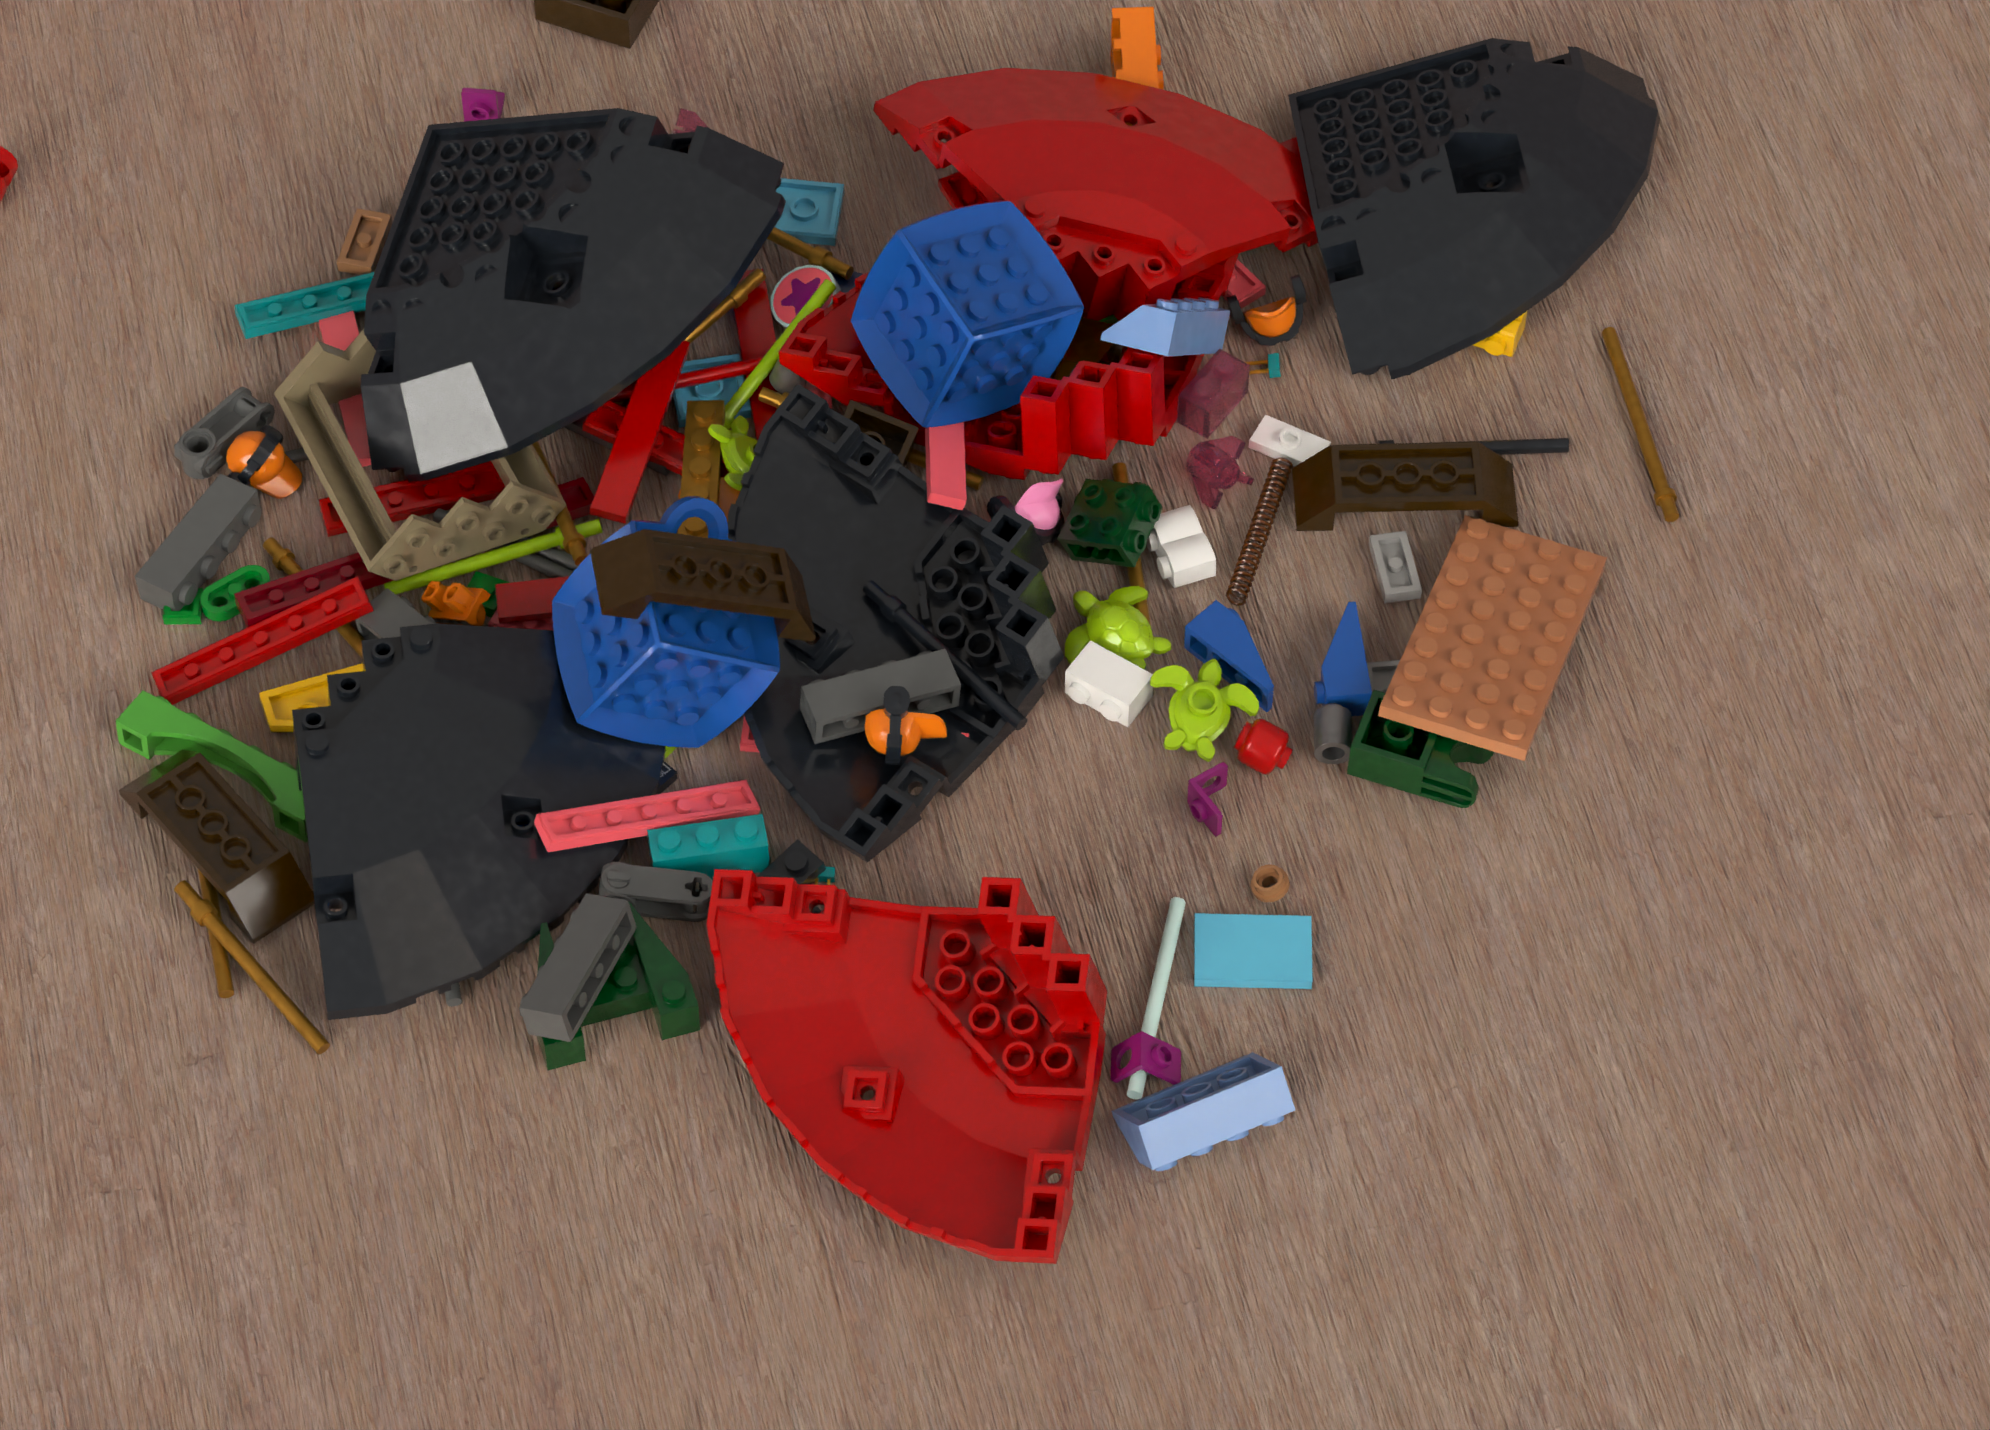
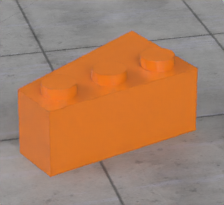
(1134, 47)

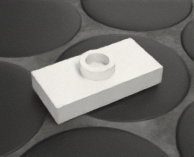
(1285, 441)

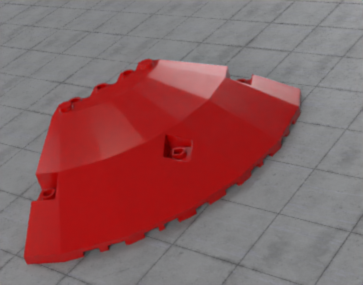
(1110, 198)
(1054, 417)
(957, 1020)

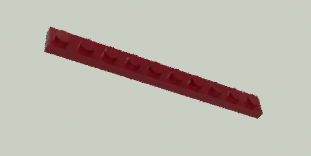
(280, 594)

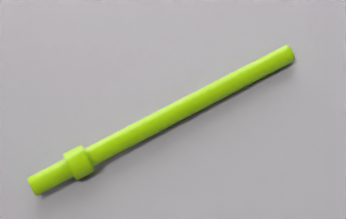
(769, 360)
(490, 558)

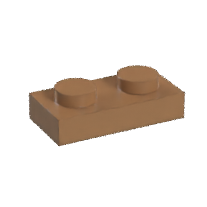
(364, 242)

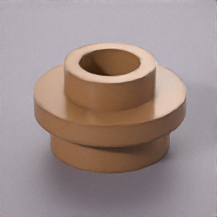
(1266, 875)

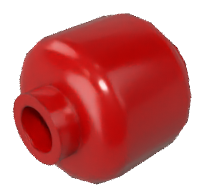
(1263, 746)

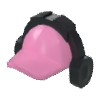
(1039, 505)

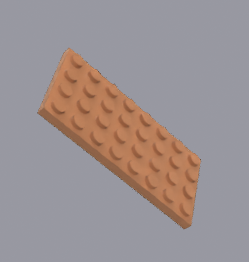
(1493, 638)

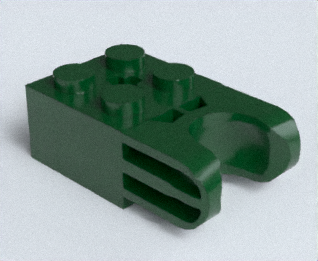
(1413, 759)

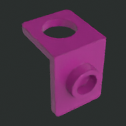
(482, 104)
(1200, 804)
(1149, 1055)

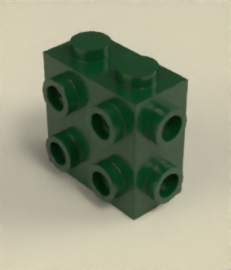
(1110, 522)

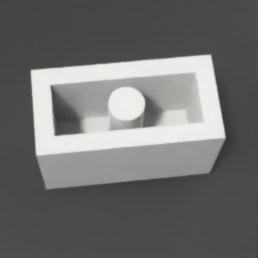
(1108, 684)

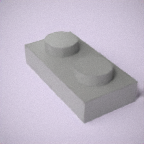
(1395, 567)

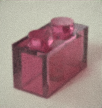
(1213, 393)

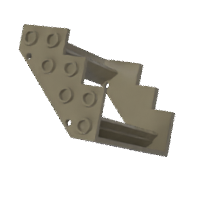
(526, 503)

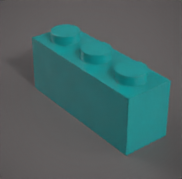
(711, 845)

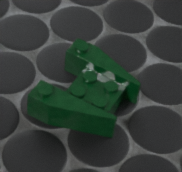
(640, 980)

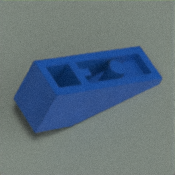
(1224, 636)
(1345, 668)

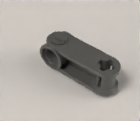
(206, 443)
(658, 891)

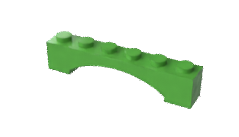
(157, 728)

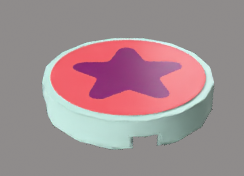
(796, 289)

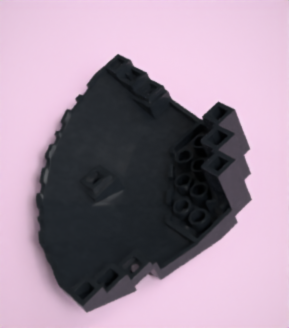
(957, 574)
(420, 803)

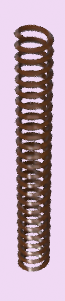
(1268, 480)

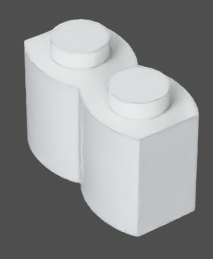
(1181, 547)

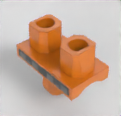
(455, 603)

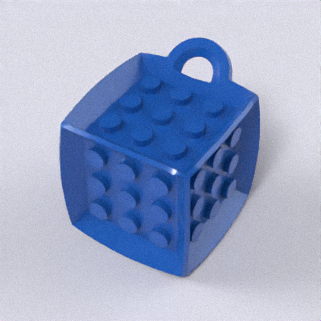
(966, 312)
(672, 671)

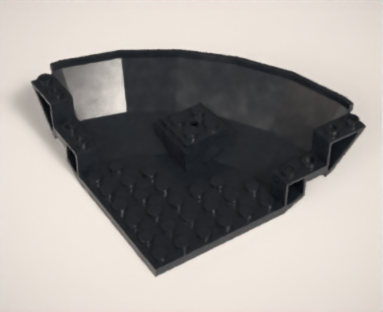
(1465, 190)
(501, 214)

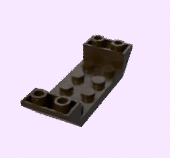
(1403, 480)
(701, 575)
(223, 841)

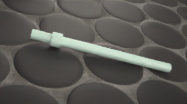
(1159, 986)

